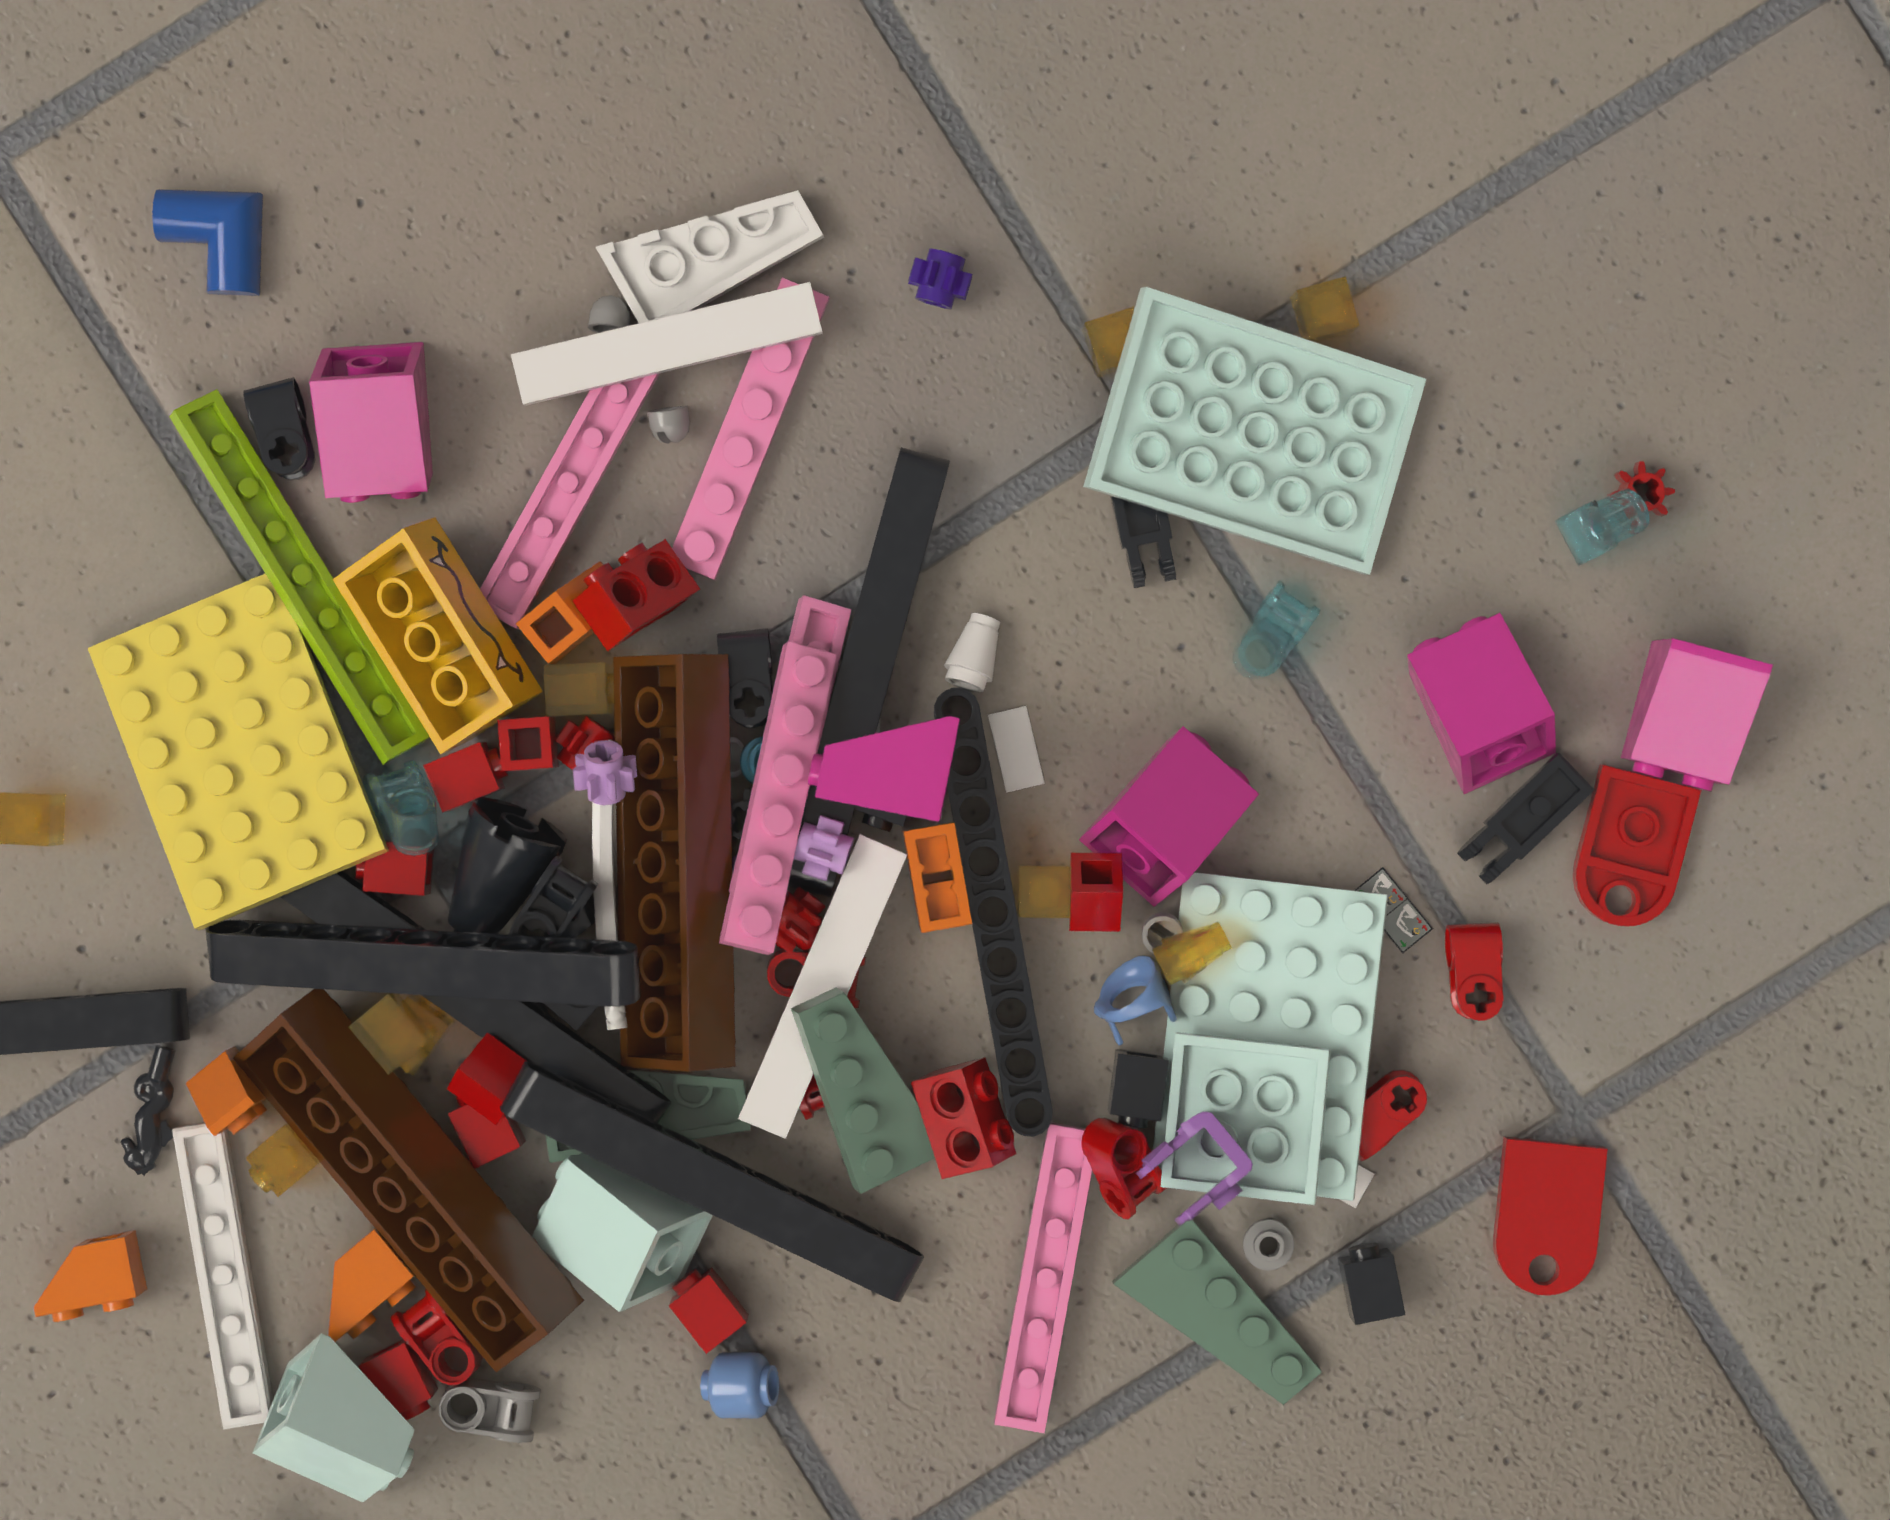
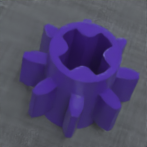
(940, 278)

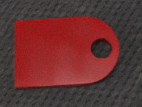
(1633, 839)
(1548, 1207)

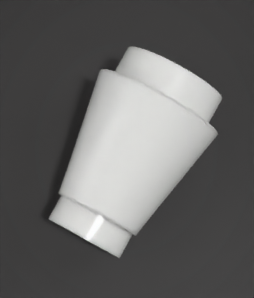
(974, 654)

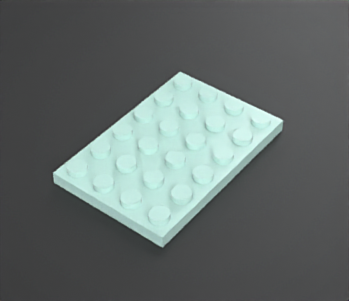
(1254, 431)
(1295, 976)

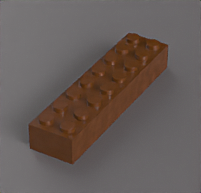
(676, 859)
(408, 1179)

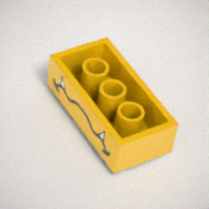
(437, 634)

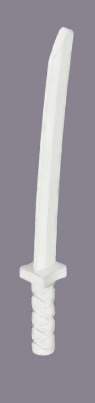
(605, 892)

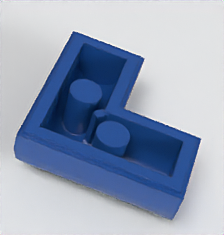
(223, 220)

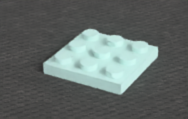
(1268, 1103)

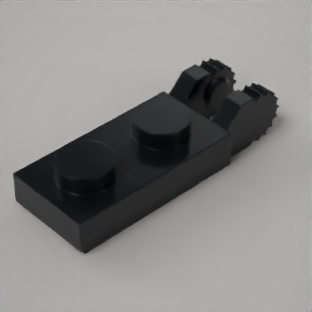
(1142, 526)
(1529, 815)

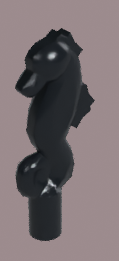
(150, 1130)

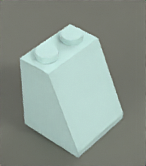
(618, 1232)
(335, 1425)

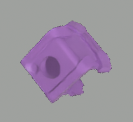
(1223, 1191)

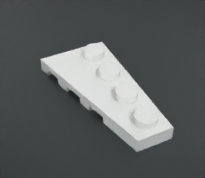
(708, 256)

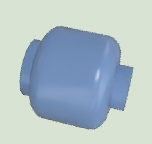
(740, 1385)

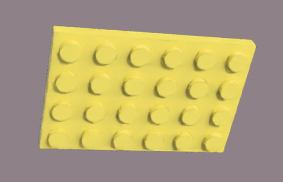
(237, 751)

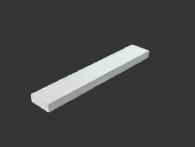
(666, 344)
(829, 965)
(224, 1275)

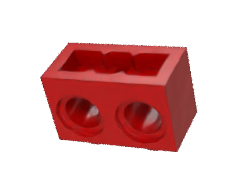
(635, 593)
(953, 1120)

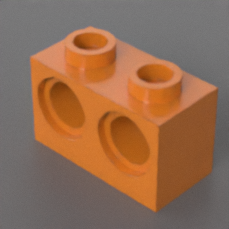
(937, 877)

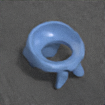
(1135, 972)

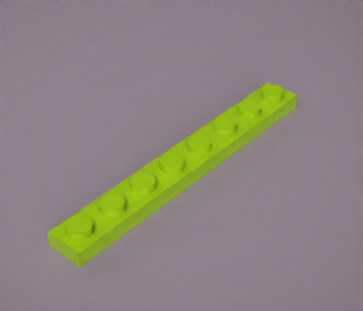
(298, 575)

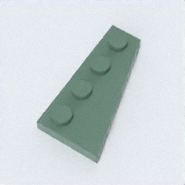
(862, 1093)
(697, 1109)
(1210, 1303)

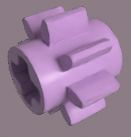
(604, 772)
(823, 848)

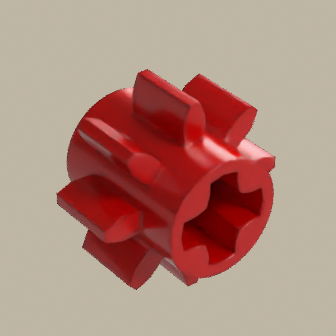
(1656, 491)
(577, 738)
(799, 921)

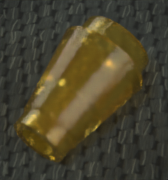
(1190, 952)

